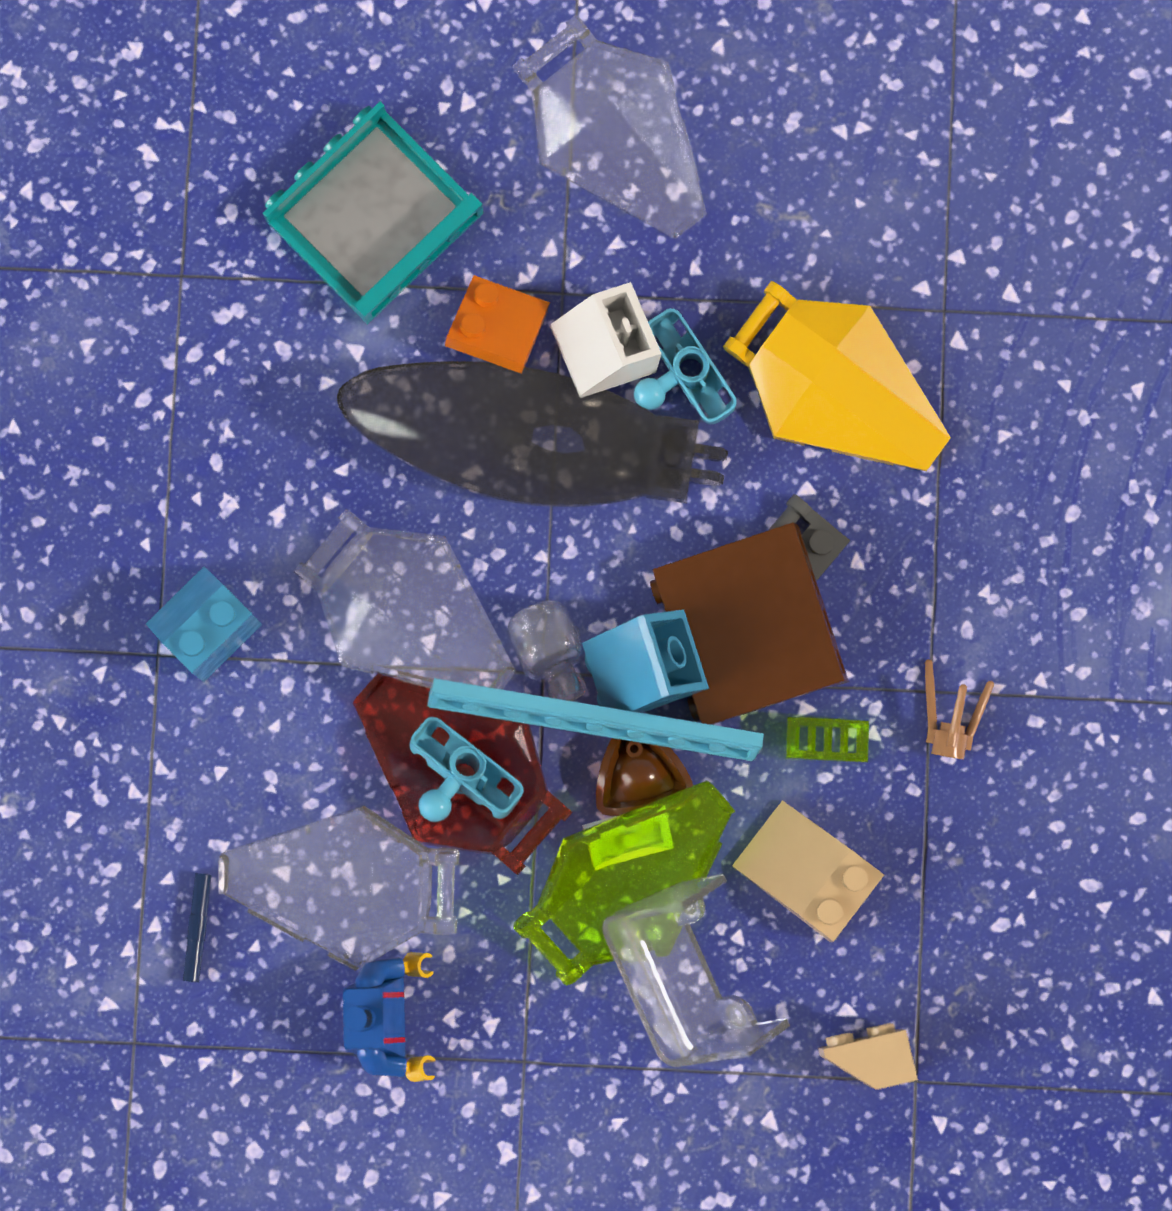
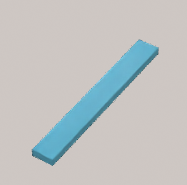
(594, 720)

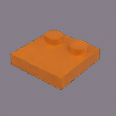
(497, 324)

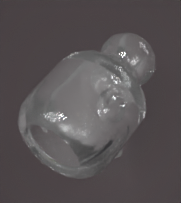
(549, 647)

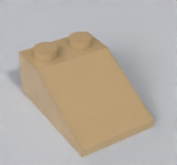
(808, 871)

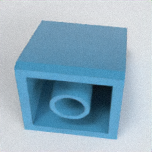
(203, 624)
(645, 662)

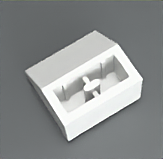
(607, 341)

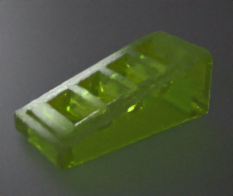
(793, 727)

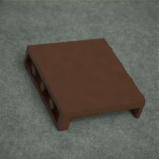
(753, 623)

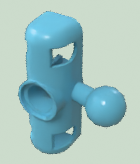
(699, 389)
(480, 787)

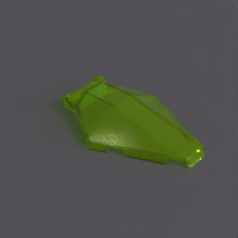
(621, 865)

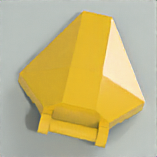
(838, 382)

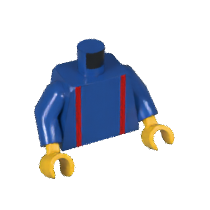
(377, 1017)

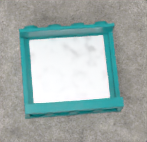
(371, 212)

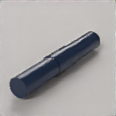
(197, 927)

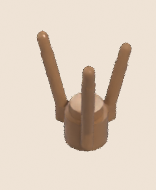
(950, 739)

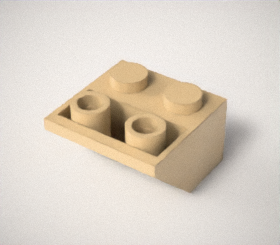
(875, 1060)

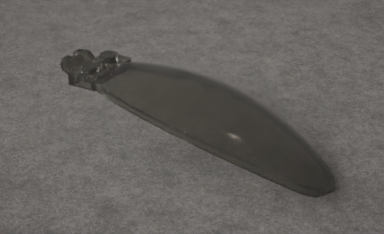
(525, 434)

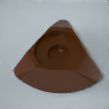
(637, 775)

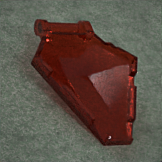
(392, 714)

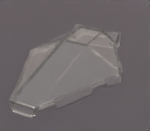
(615, 129)
(404, 607)
(344, 885)

